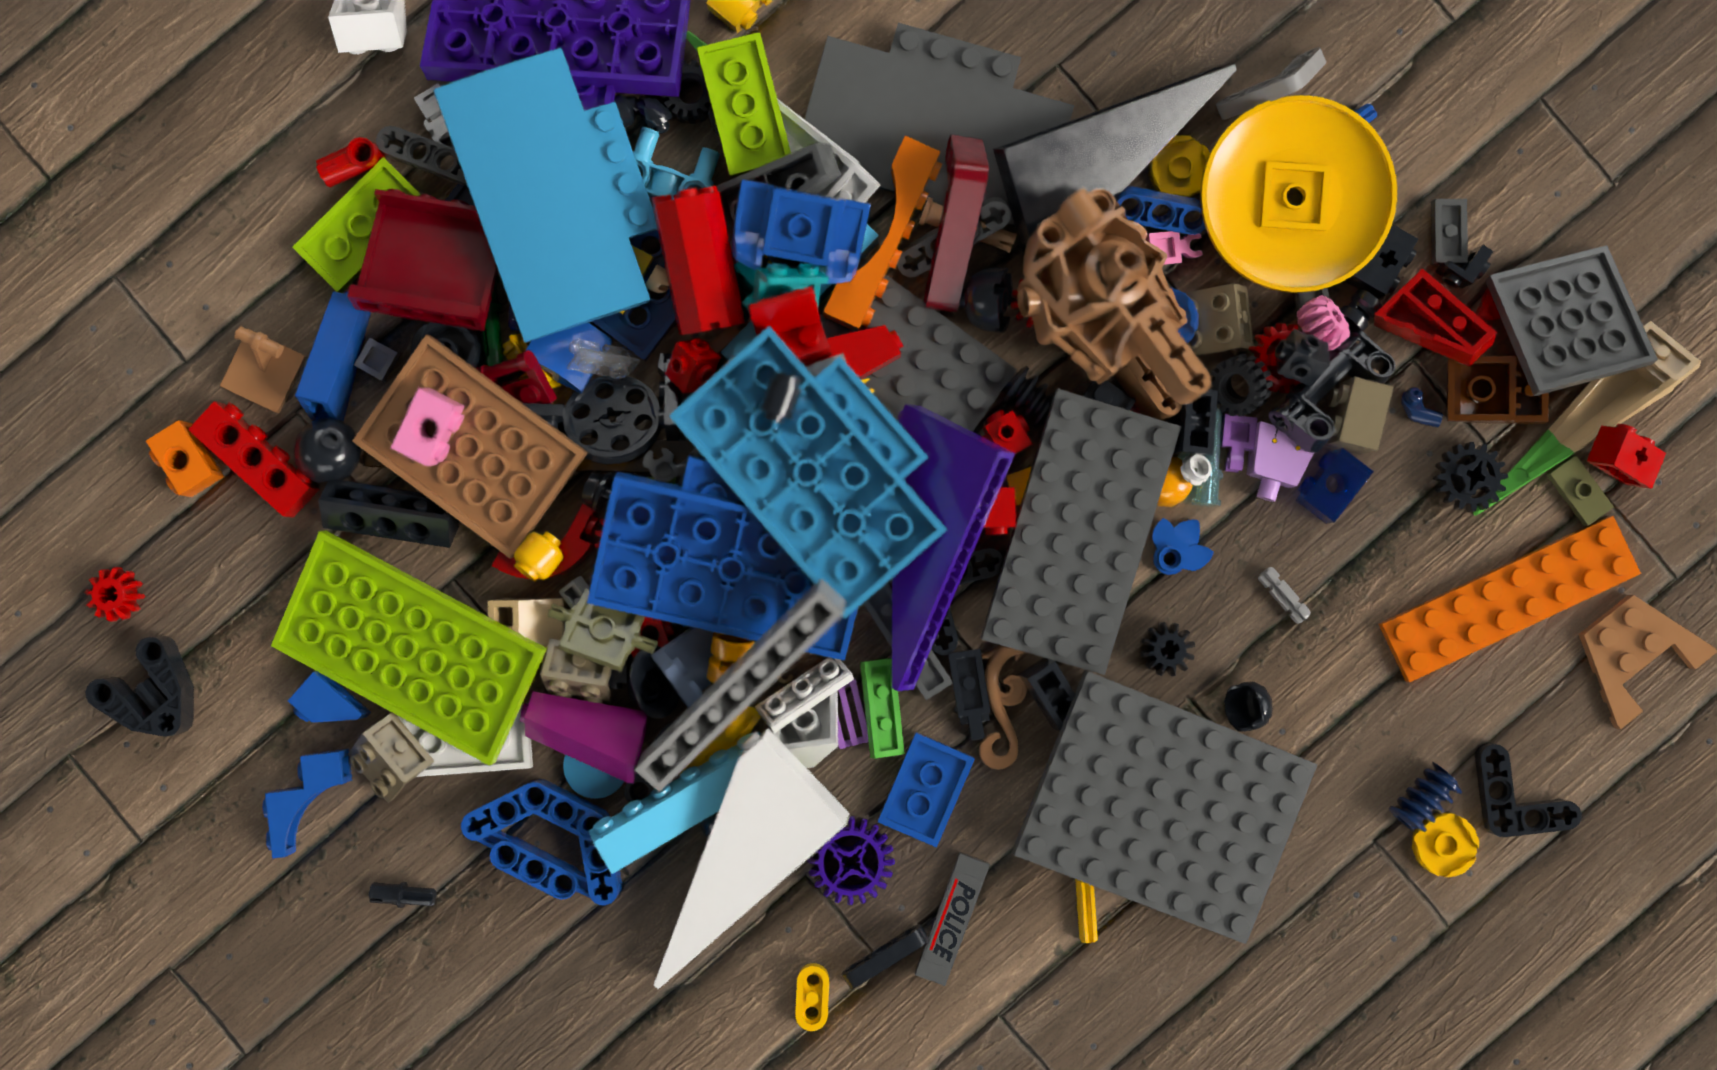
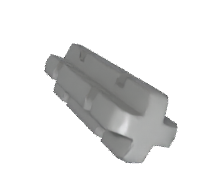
(1284, 595)

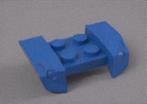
(799, 229)

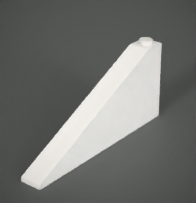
(763, 832)

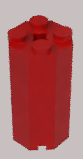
(698, 260)

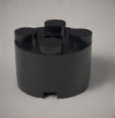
(457, 339)

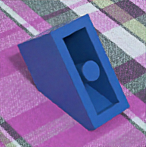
(325, 701)

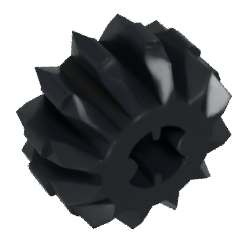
(1175, 656)

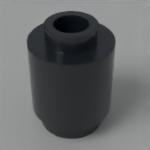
(780, 397)

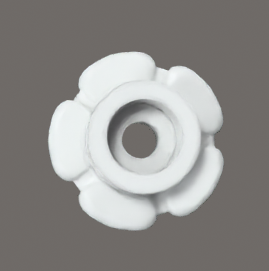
(1196, 469)

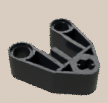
(149, 708)

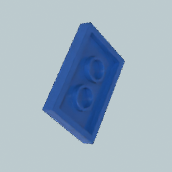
(926, 789)

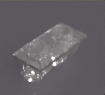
(611, 362)

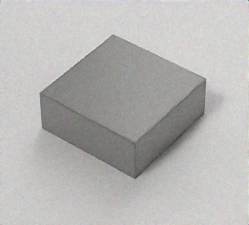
(377, 359)

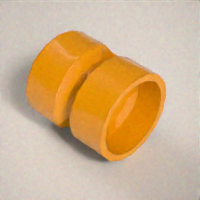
(725, 651)

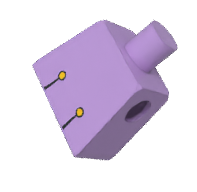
(1275, 461)

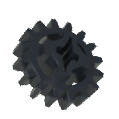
(1483, 480)

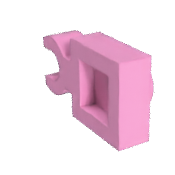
(1173, 246)

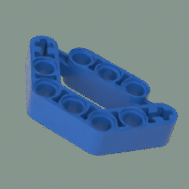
(524, 806)

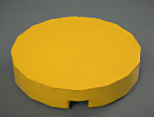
(1179, 167)
(1446, 846)

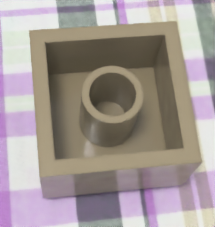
(1358, 415)

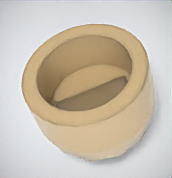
(658, 280)

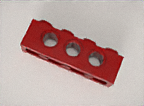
(213, 431)

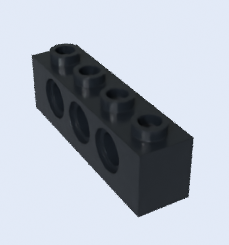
(386, 513)

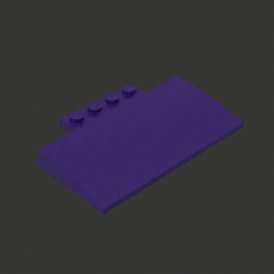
(604, 42)

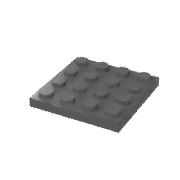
(1570, 320)

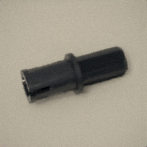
(401, 894)

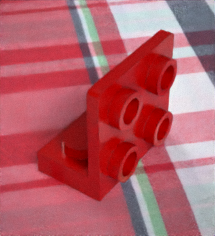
(795, 321)

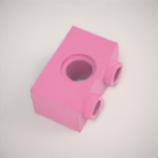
(412, 436)

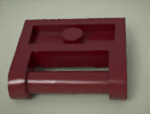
(531, 388)

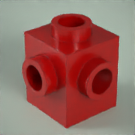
(692, 364)
(1014, 425)

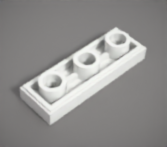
(804, 693)

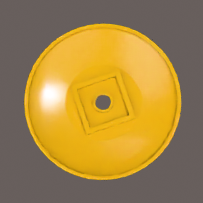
(1343, 183)

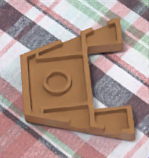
(1629, 640)

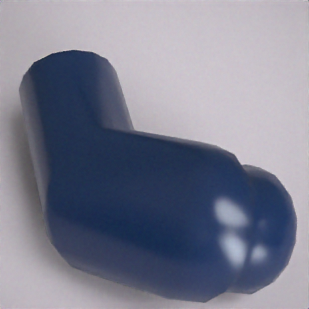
(1415, 410)

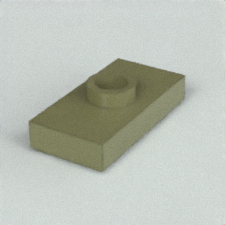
(1579, 490)

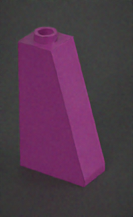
(588, 731)

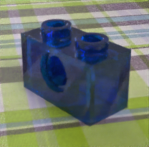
(1350, 476)

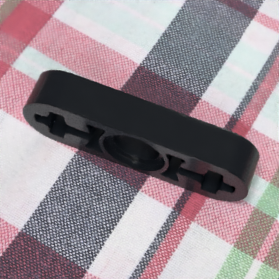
(885, 956)

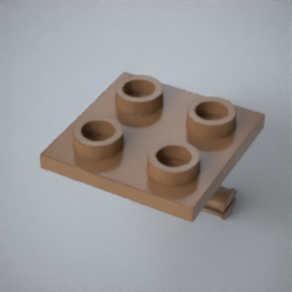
(262, 370)

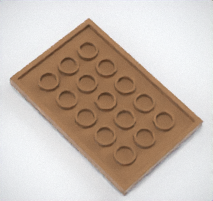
(500, 462)

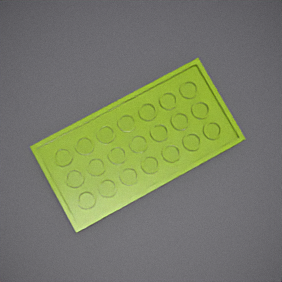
(408, 647)

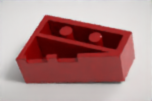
(1435, 320)

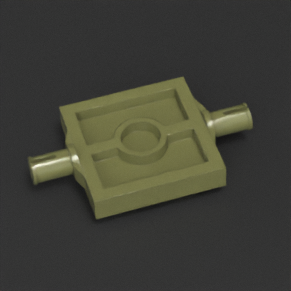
(601, 633)

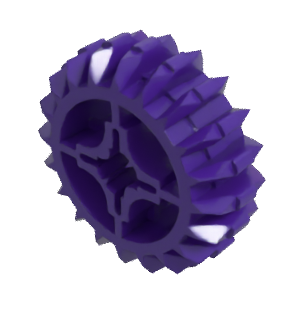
(862, 870)

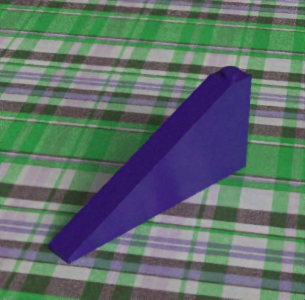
(959, 489)

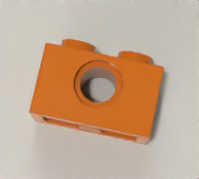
(200, 468)

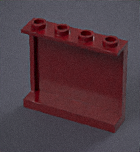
(426, 262)

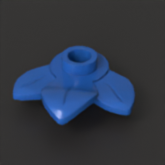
(1182, 544)

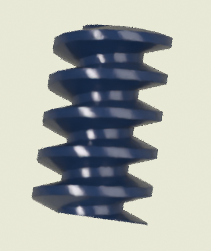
(1426, 798)

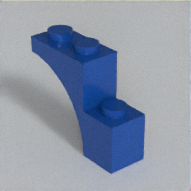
(286, 806)

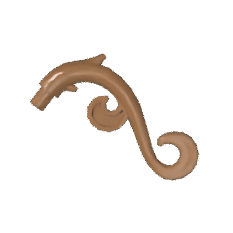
(997, 700)

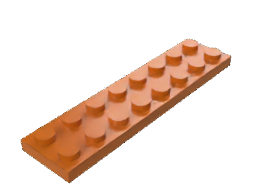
(1509, 598)

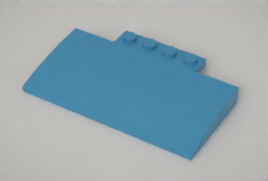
(550, 192)
(825, 478)

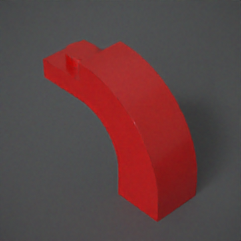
(573, 546)

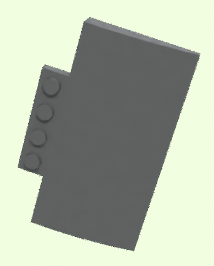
(926, 92)

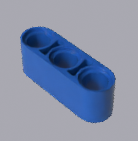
(1172, 220)

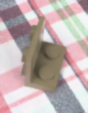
(1222, 320)
(574, 676)
(389, 757)

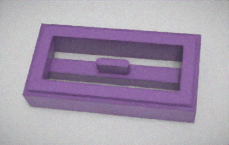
(853, 739)

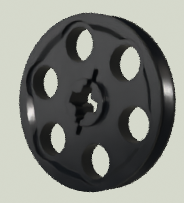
(625, 414)

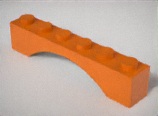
(910, 173)

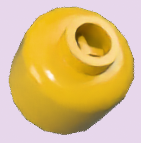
(538, 556)

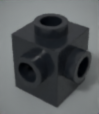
(1302, 357)

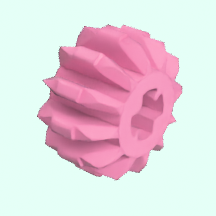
(1324, 321)

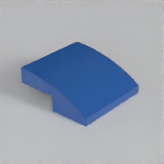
(554, 354)

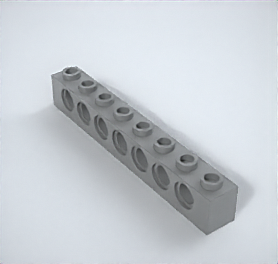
(741, 684)

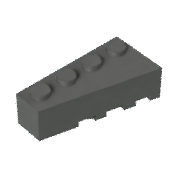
(802, 171)

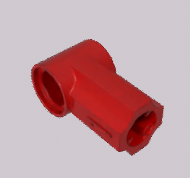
(347, 162)

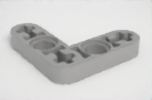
(1290, 80)

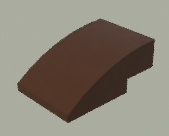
(1493, 392)

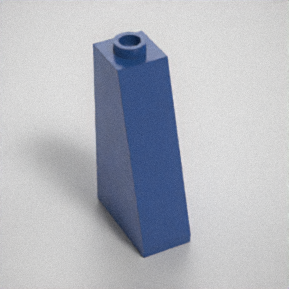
(330, 366)

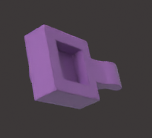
(1237, 435)

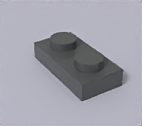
(1449, 231)

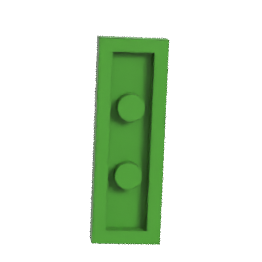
(881, 709)

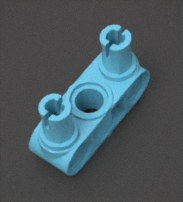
(664, 180)

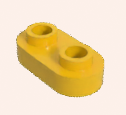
(812, 996)

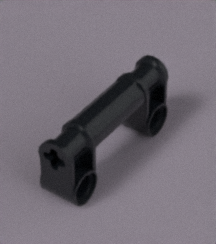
(1304, 398)

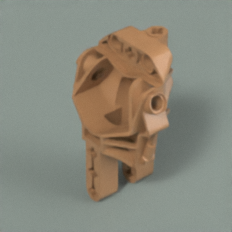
(1099, 325)

